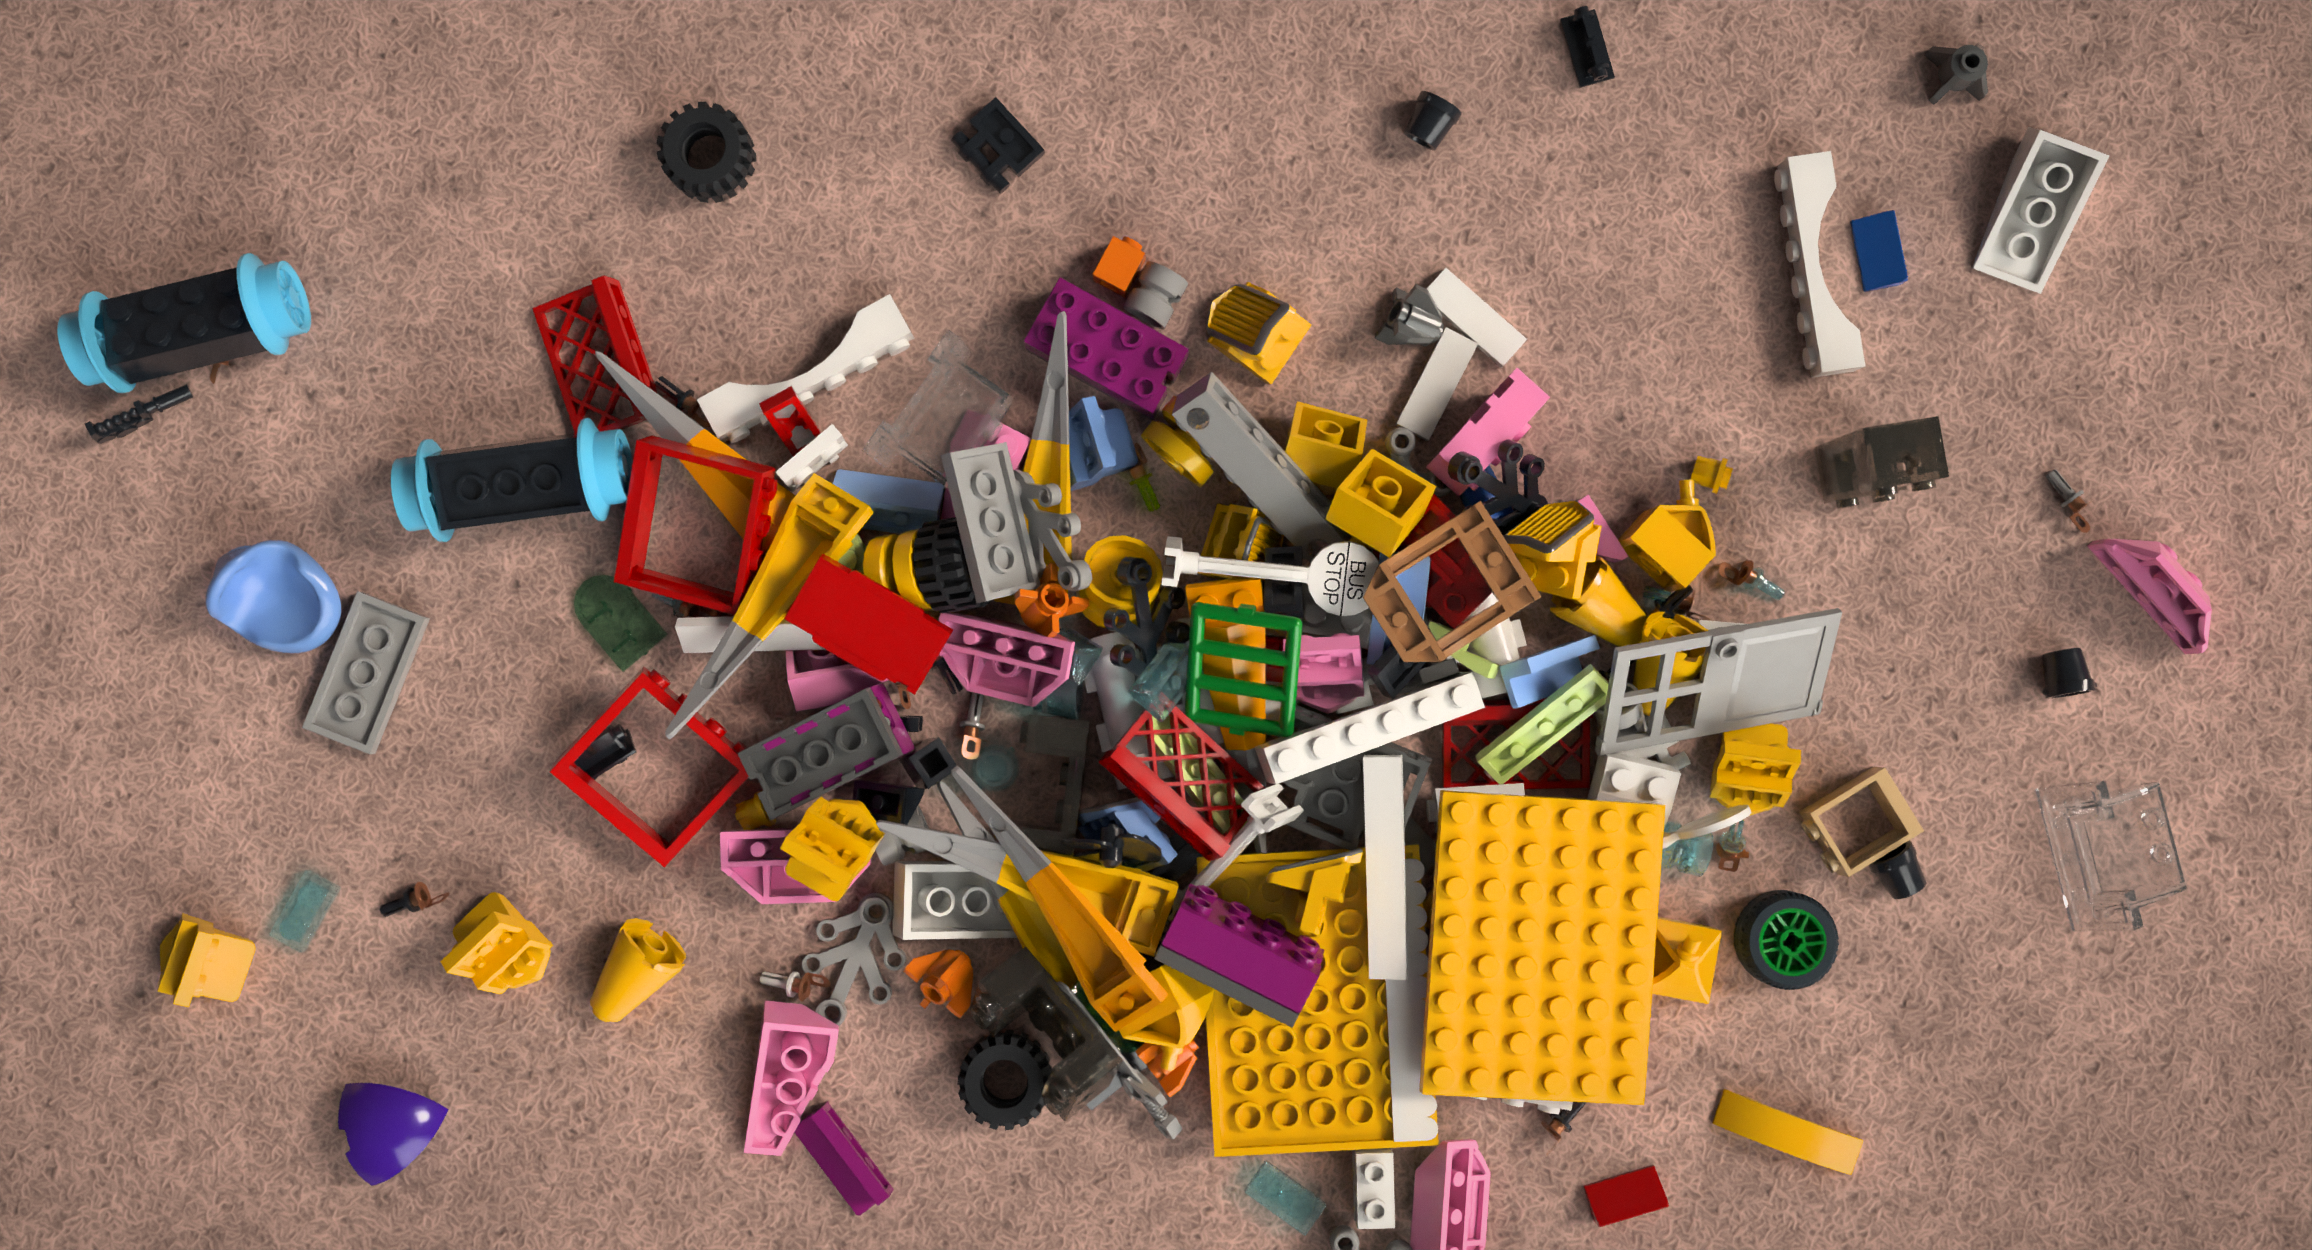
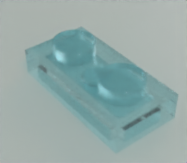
(305, 911)
(1285, 1197)

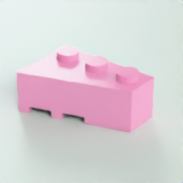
(1498, 419)

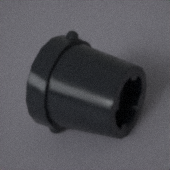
(1431, 120)
(2066, 674)
(1900, 871)

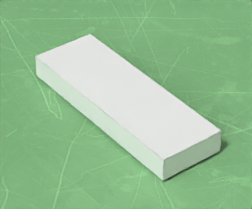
(1475, 318)
(1436, 384)

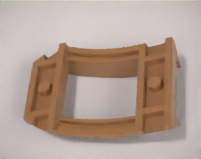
(1491, 558)

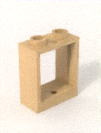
(1892, 803)

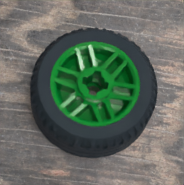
(1803, 956)

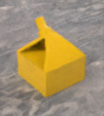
(1325, 444)
(1380, 503)
(1672, 540)
(1685, 960)
(1176, 1018)

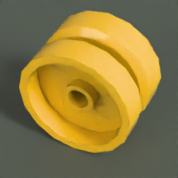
(1177, 448)
(891, 564)
(1105, 589)

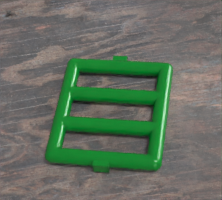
(1289, 659)

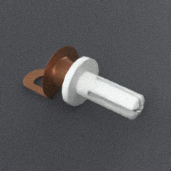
(793, 983)

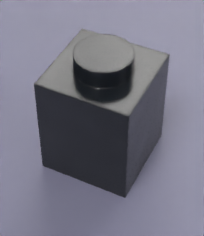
(928, 763)

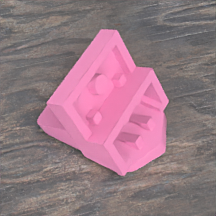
(1330, 671)

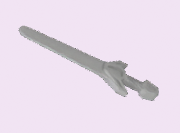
(1135, 1083)

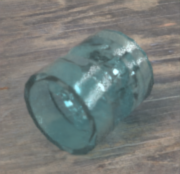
(1689, 855)

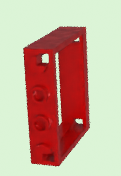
(639, 515)
(616, 811)

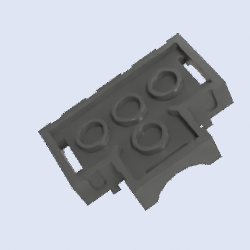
(1337, 790)

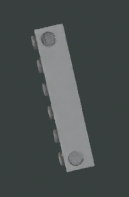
(1256, 465)

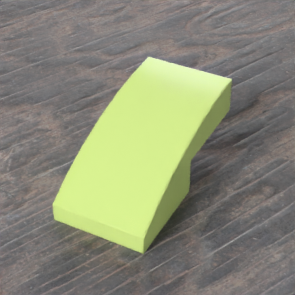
(1474, 662)

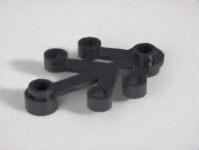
(1468, 469)
(1136, 573)

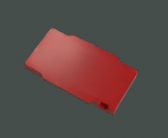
(1454, 581)
(868, 624)

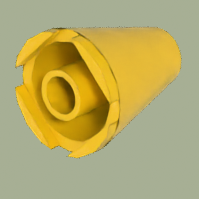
(1604, 607)
(1686, 663)
(635, 969)

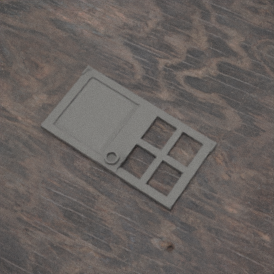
(1746, 679)

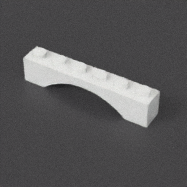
(874, 332)
(1830, 338)
(1369, 728)

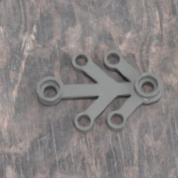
(1072, 574)
(857, 953)

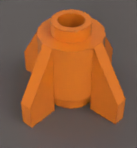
(1047, 604)
(945, 978)
(1172, 1080)

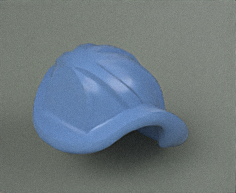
(274, 597)

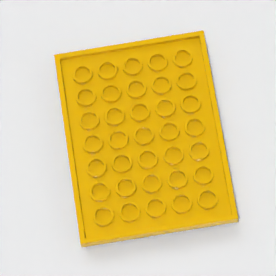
(1542, 948)
(1330, 1073)

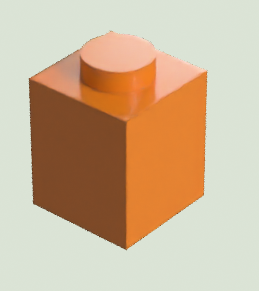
(1120, 265)

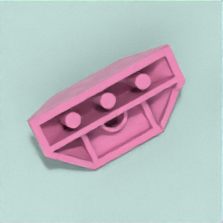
(2161, 588)
(1005, 658)
(759, 866)
(1451, 1198)

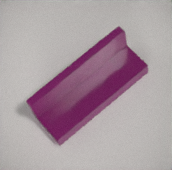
(843, 1159)

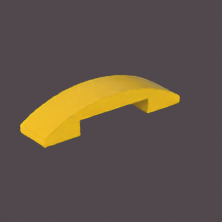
(1787, 1132)

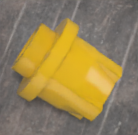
(1711, 473)
(752, 814)

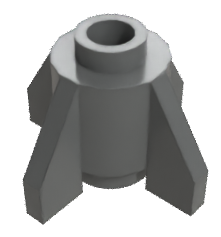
(1960, 70)
(1411, 319)

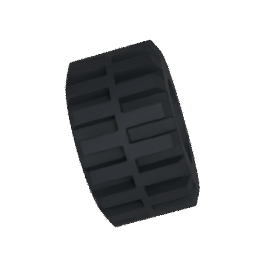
(689, 128)
(943, 567)
(986, 1105)

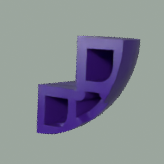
(386, 1128)

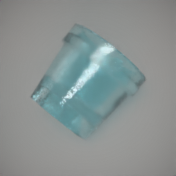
(1063, 701)
(996, 767)

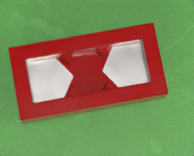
(790, 419)

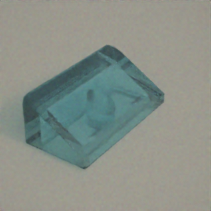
(1084, 654)
(1162, 681)

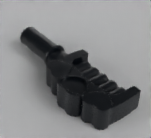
(130, 421)

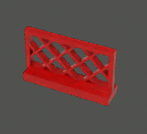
(622, 343)
(1502, 713)
(1164, 800)

